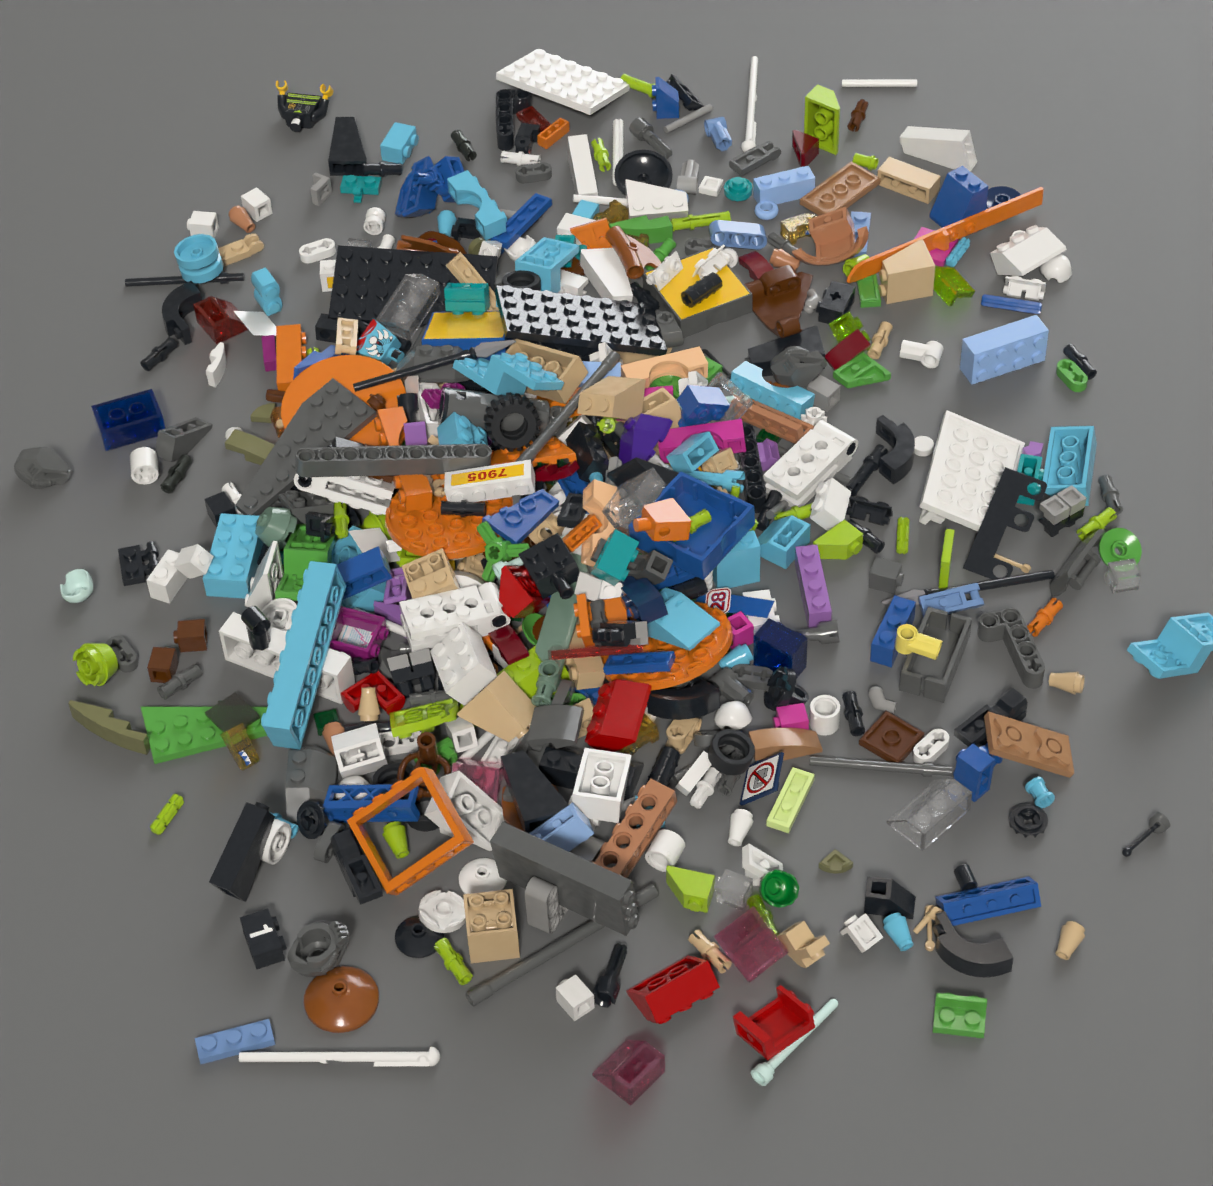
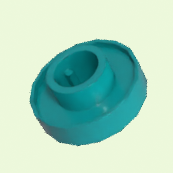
(738, 189)

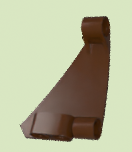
(780, 299)

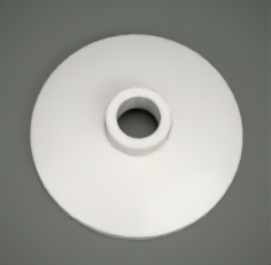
(472, 882)

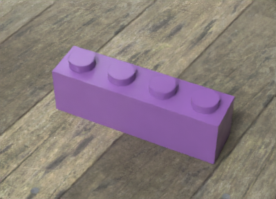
(812, 585)

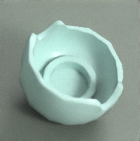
(77, 586)

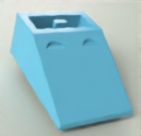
(684, 624)

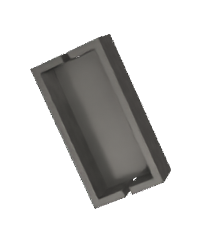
(930, 675)

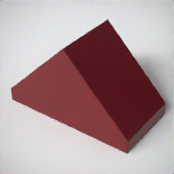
(805, 147)

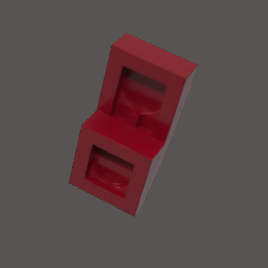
(755, 264)
(847, 350)
(551, 472)
(509, 644)

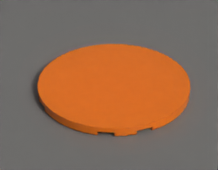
(346, 371)
(429, 531)
(687, 663)

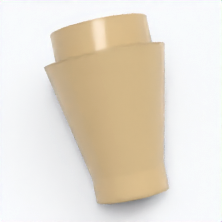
(1069, 682)
(368, 705)
(1069, 940)

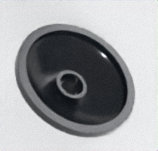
(643, 166)

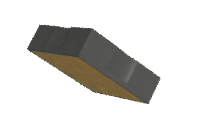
(725, 305)

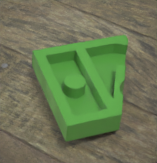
(860, 372)

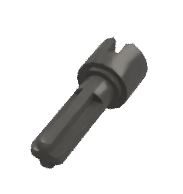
(644, 132)
(825, 632)

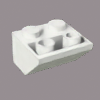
(359, 751)

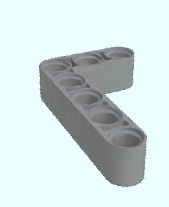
(542, 897)

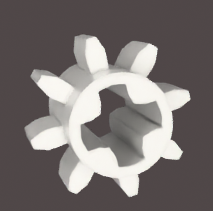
(813, 415)

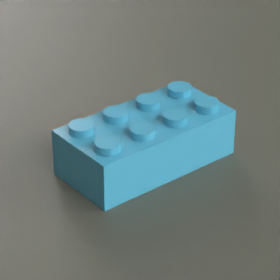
(235, 556)

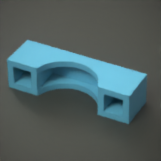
(466, 190)
(787, 400)

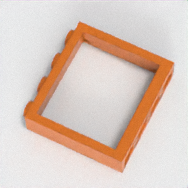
(431, 861)

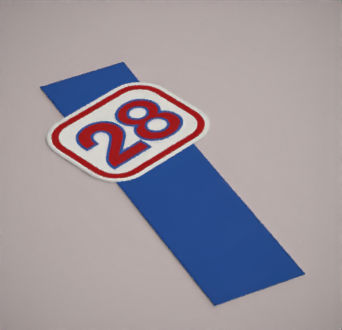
(723, 600)

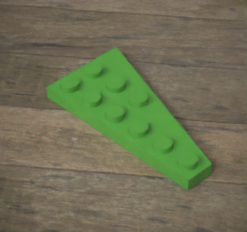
(187, 731)

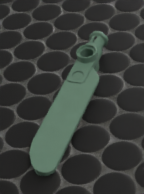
(555, 635)

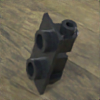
(879, 512)

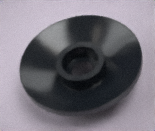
(416, 944)

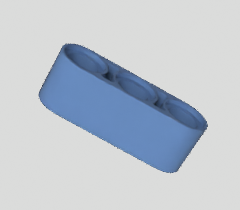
(729, 237)

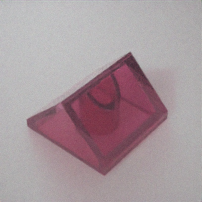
(483, 774)

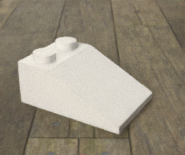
(266, 578)
(601, 784)
(476, 809)

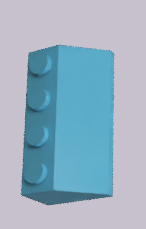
(1070, 459)
(344, 550)

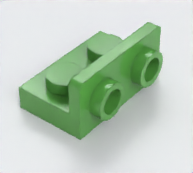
(959, 1015)

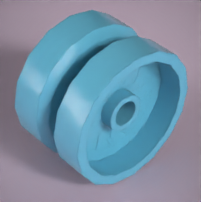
(198, 258)

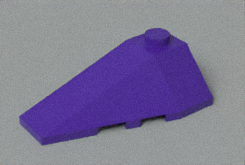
(641, 436)

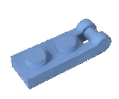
(953, 599)

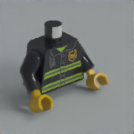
(302, 109)

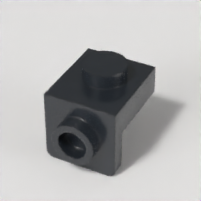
(465, 229)
(320, 525)

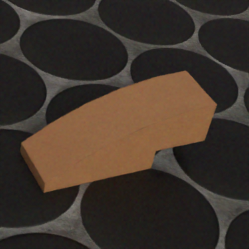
(790, 741)

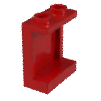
(775, 1024)

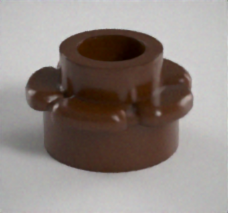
(376, 402)

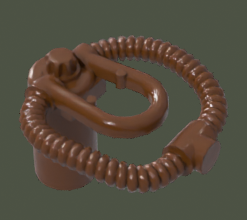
(427, 755)

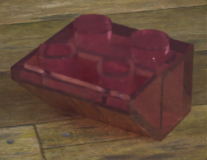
(751, 944)
(631, 1069)

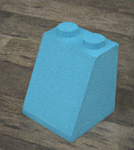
(740, 565)

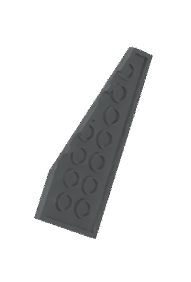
(321, 418)

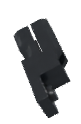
(973, 730)
(355, 867)

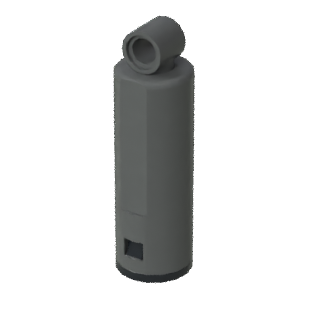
(474, 403)

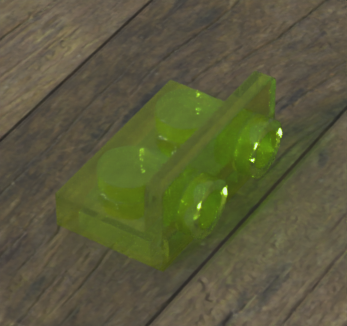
(950, 285)
(846, 325)

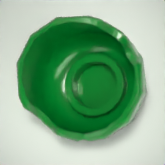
(779, 888)

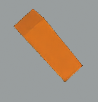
(553, 133)
(581, 532)

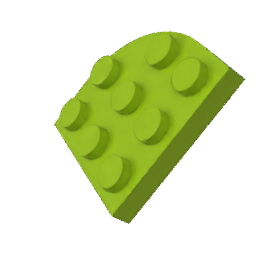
(423, 717)

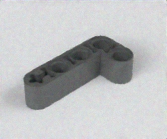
(1010, 627)

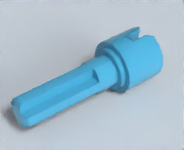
(724, 479)

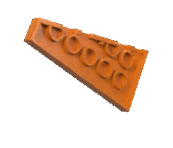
(549, 454)

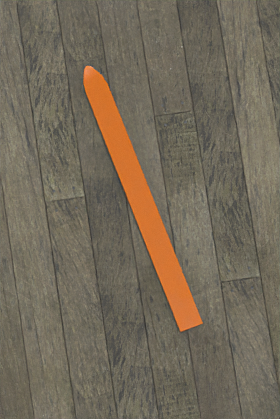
(943, 236)

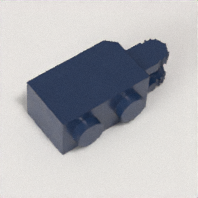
(642, 599)

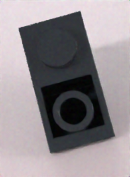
(888, 897)

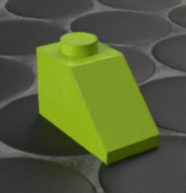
(840, 542)
(691, 888)

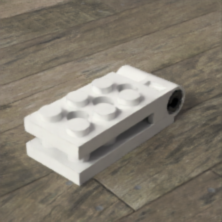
(810, 462)
(352, 490)
(433, 617)

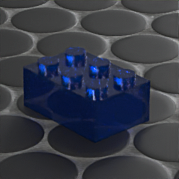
(128, 419)

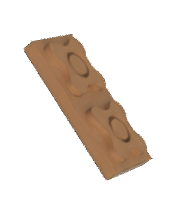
(840, 189)
(1028, 744)

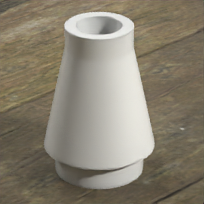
(740, 824)

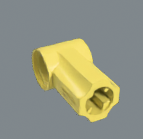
(909, 641)

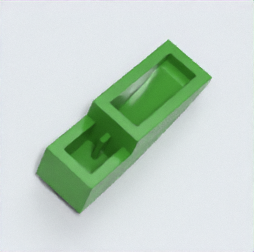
(656, 229)

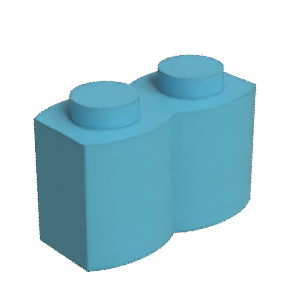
(266, 291)

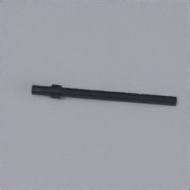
(223, 278)

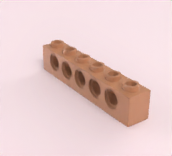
(626, 858)

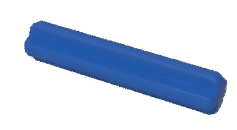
(1011, 304)

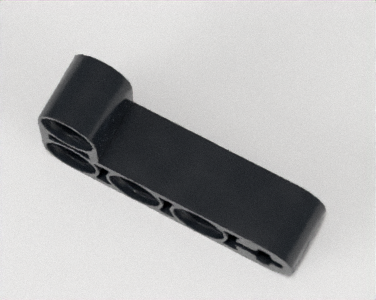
(507, 104)

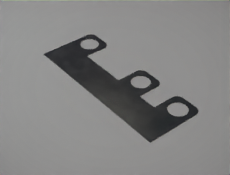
(999, 516)

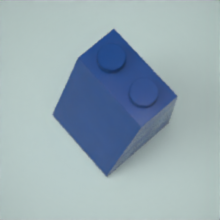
(959, 197)

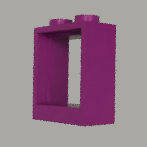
(362, 621)

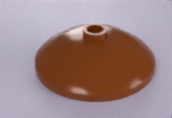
(342, 1009)

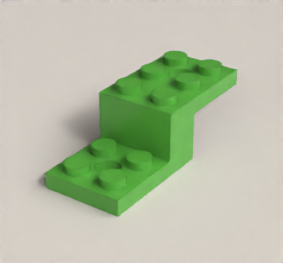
(297, 556)

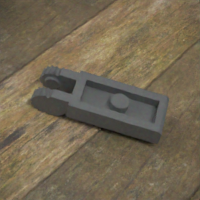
(754, 158)

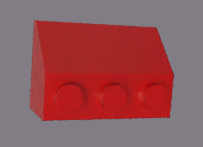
(519, 593)
(617, 715)
(674, 989)

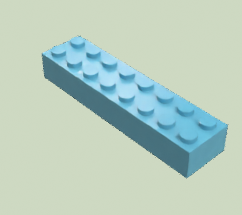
(303, 655)

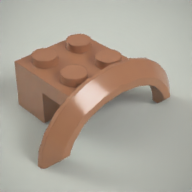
(833, 239)

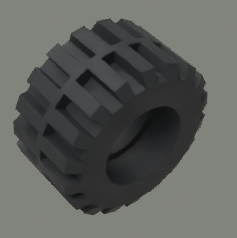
(518, 437)

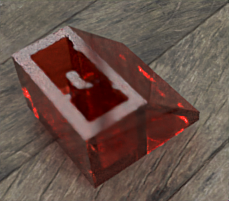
(218, 319)

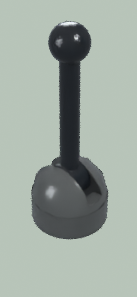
(1158, 824)

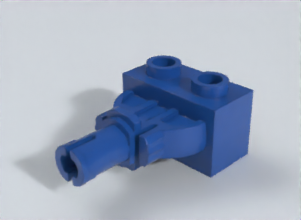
(436, 176)
(701, 405)
(975, 769)

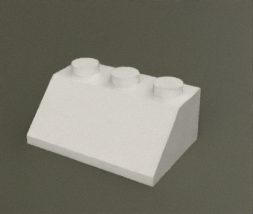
(1026, 251)

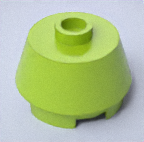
(95, 663)

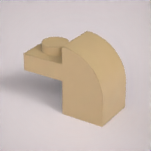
(802, 944)

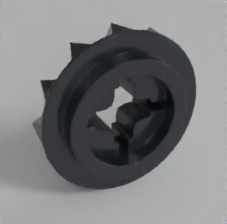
(1027, 812)
(305, 823)

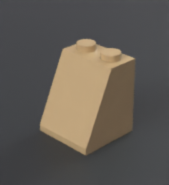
(907, 274)
(613, 398)
(500, 709)

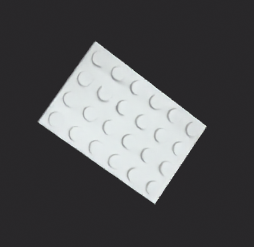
(563, 81)
(967, 469)

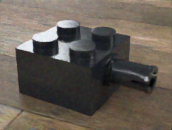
(551, 567)

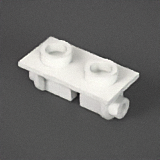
(715, 258)
(665, 271)
(1015, 285)

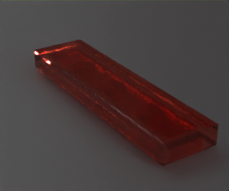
(593, 651)

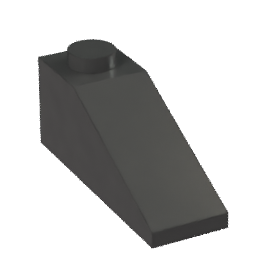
(180, 438)

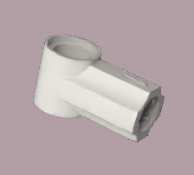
(927, 353)

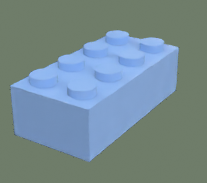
(1004, 349)

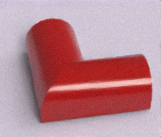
(387, 695)

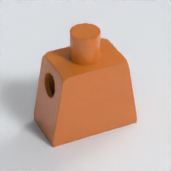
(663, 521)

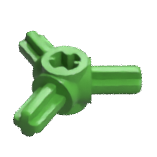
(496, 544)

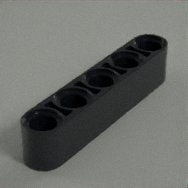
(750, 463)

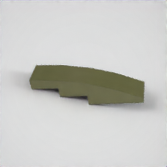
(252, 447)
(102, 723)

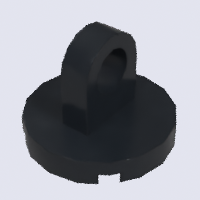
(784, 689)

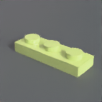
(790, 800)

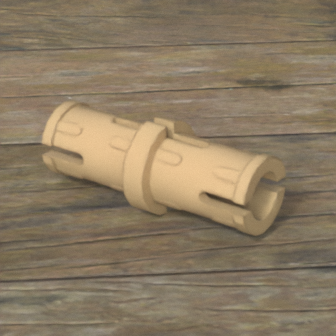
(880, 340)
(710, 951)

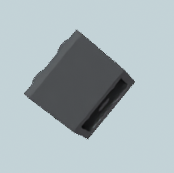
(303, 502)

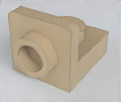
(720, 462)

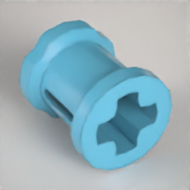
(1039, 792)

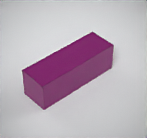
(269, 352)

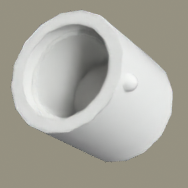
(144, 465)
(824, 715)
(665, 850)

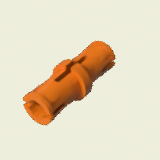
(1044, 617)

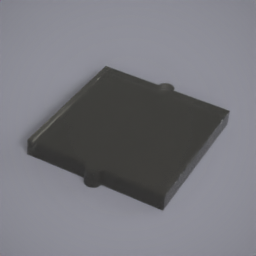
(231, 713)

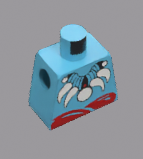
(379, 344)

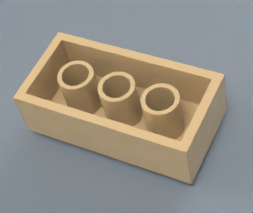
(565, 365)

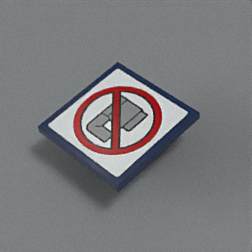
(762, 778)

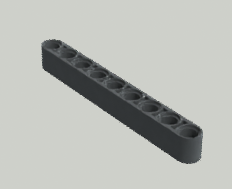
(390, 460)

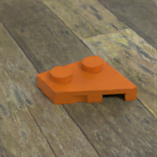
(593, 234)

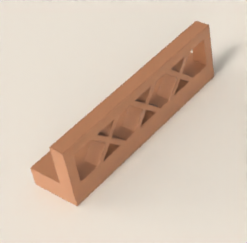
(776, 422)

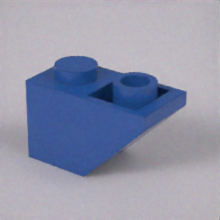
(666, 100)

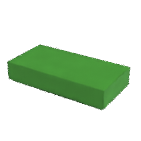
(868, 292)

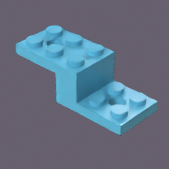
(546, 260)
(508, 374)
(1179, 648)

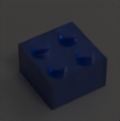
(779, 647)

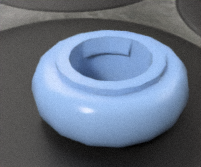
(766, 205)

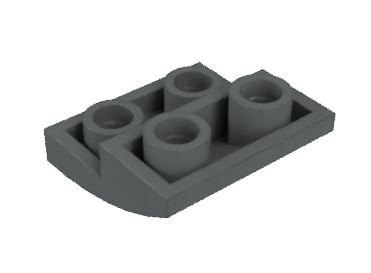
(555, 725)

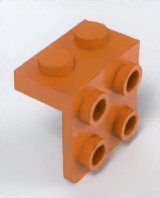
(613, 610)

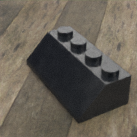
(562, 767)

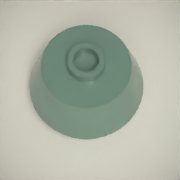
(275, 525)

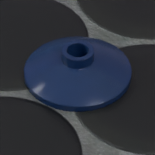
(1000, 194)

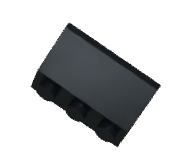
(589, 451)

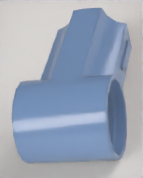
(717, 130)

